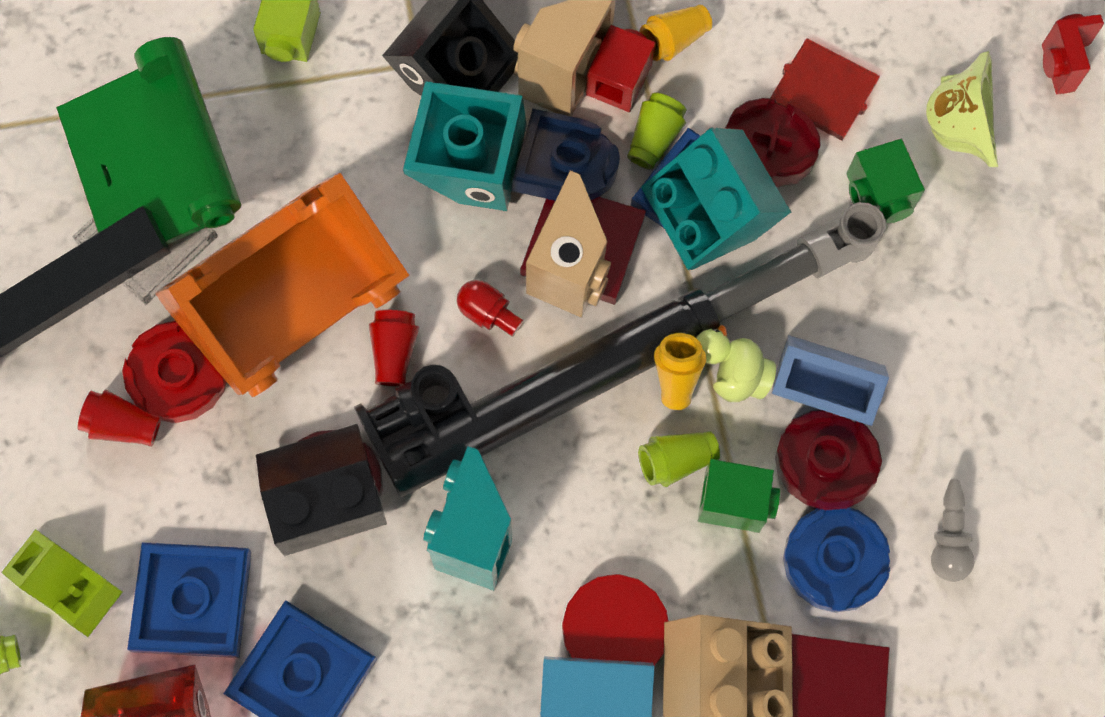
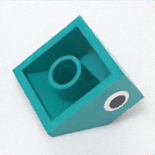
(467, 144)

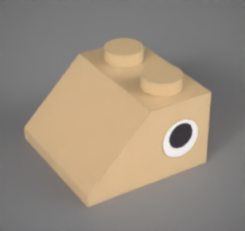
(569, 253)

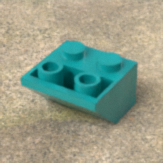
(715, 197)
(474, 527)

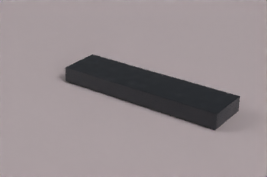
(79, 277)

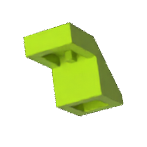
(62, 583)

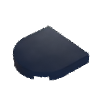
(564, 144)

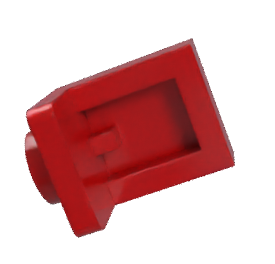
(1064, 50)

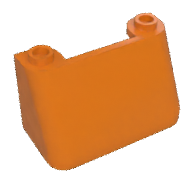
(284, 284)

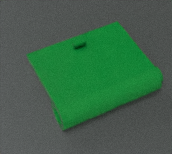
(155, 146)

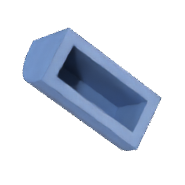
(830, 380)

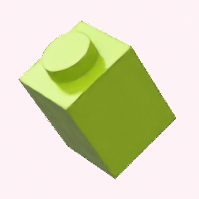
(286, 28)

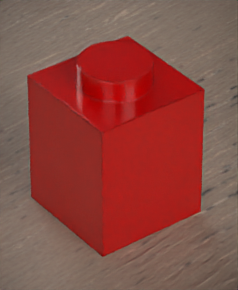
(620, 67)

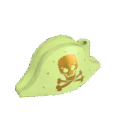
(963, 111)

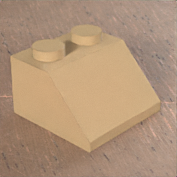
(559, 52)

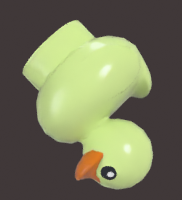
(741, 368)

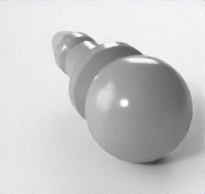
(952, 556)

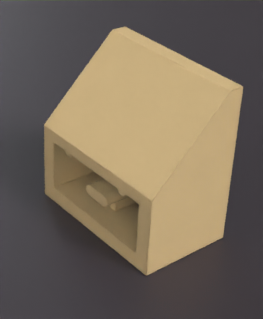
(727, 668)

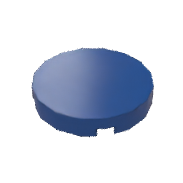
(837, 559)

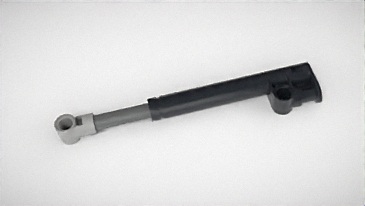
(423, 438)

